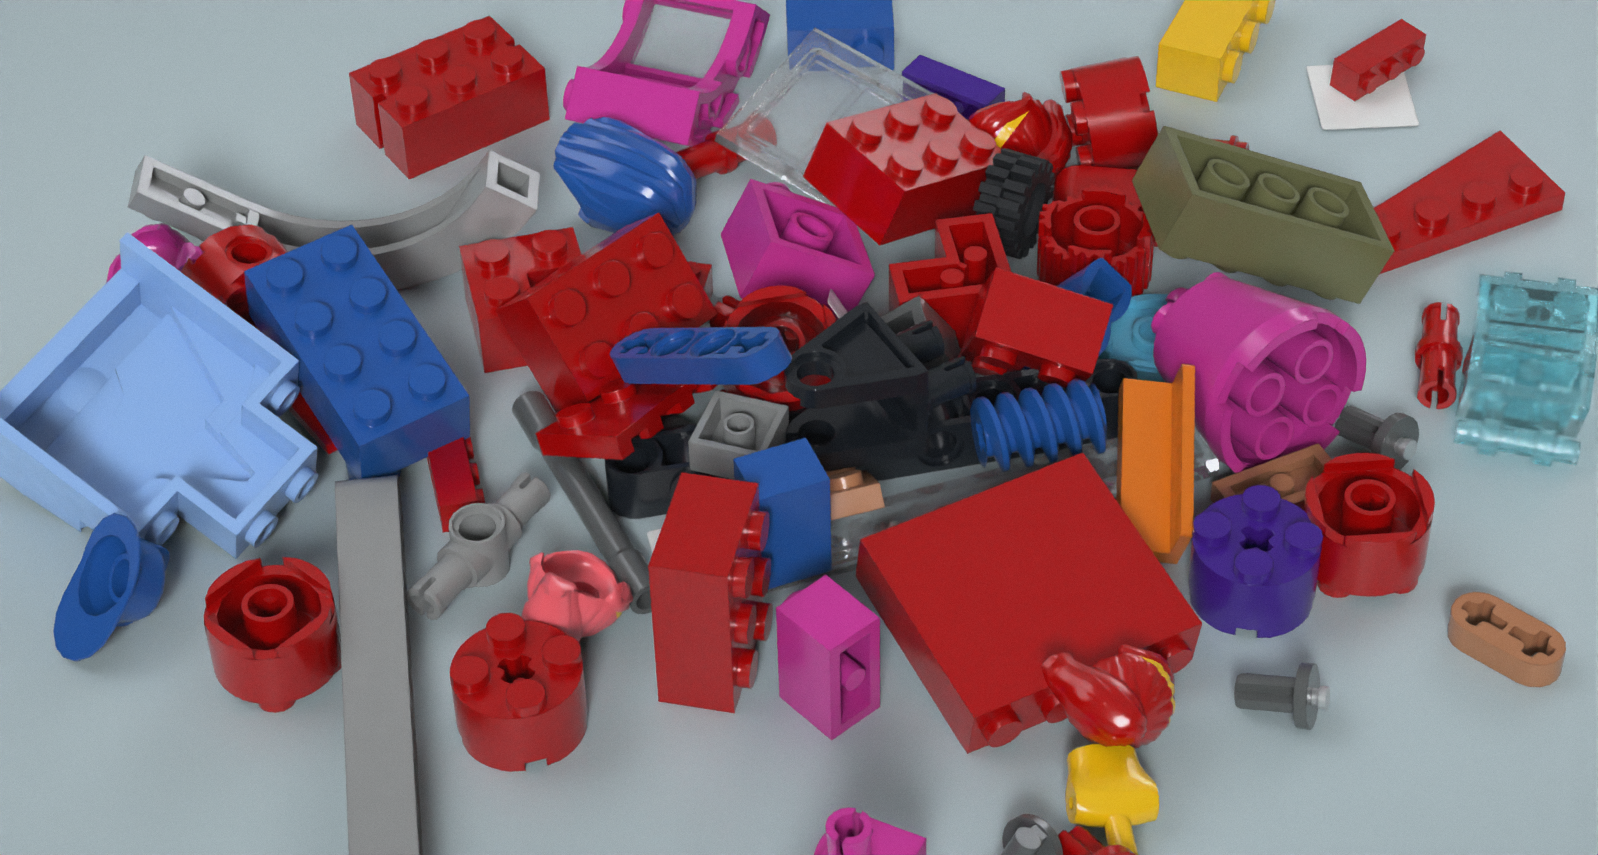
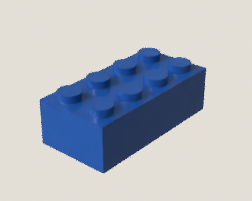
(359, 353)

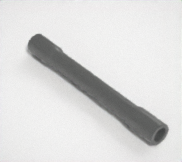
(629, 564)

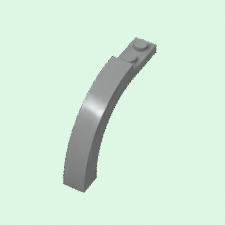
(407, 245)

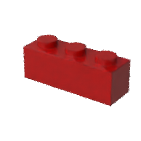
(1378, 60)
(454, 478)

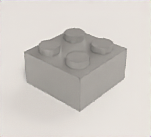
(735, 428)

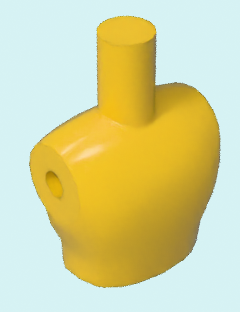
(1110, 792)

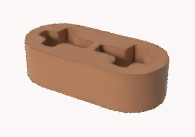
(1506, 639)

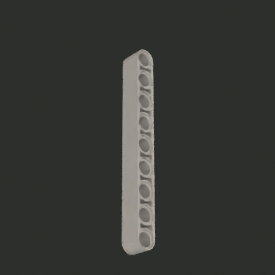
(376, 670)

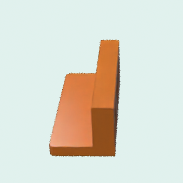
(1158, 460)

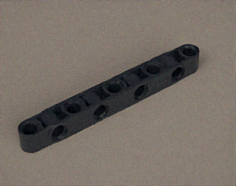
(648, 477)

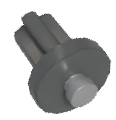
(1391, 437)
(1285, 694)

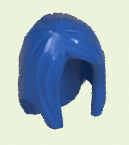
(624, 176)

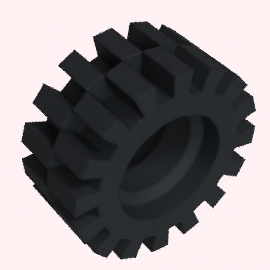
(1015, 196)

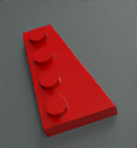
(1467, 200)
(610, 422)

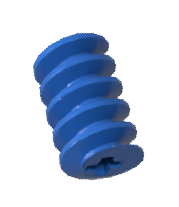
(1038, 423)

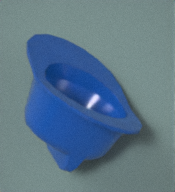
(111, 588)

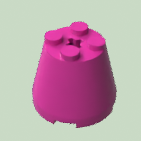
(1264, 368)

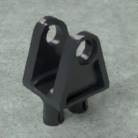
(877, 389)

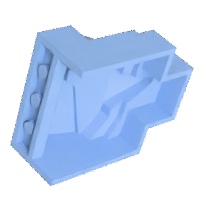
(158, 413)

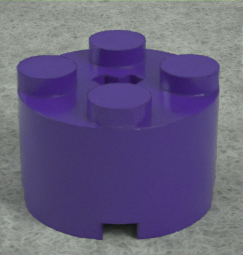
(1254, 563)

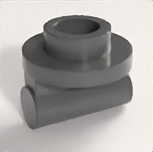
(1030, 836)

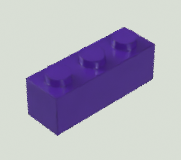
(959, 87)

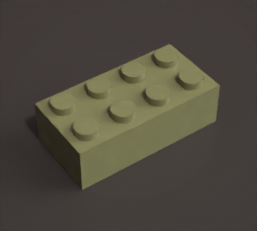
(1261, 216)

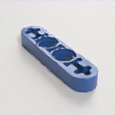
(701, 355)

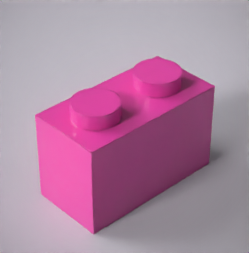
(828, 656)

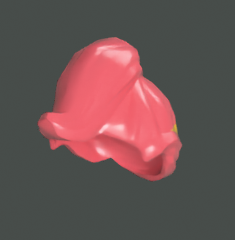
(574, 593)

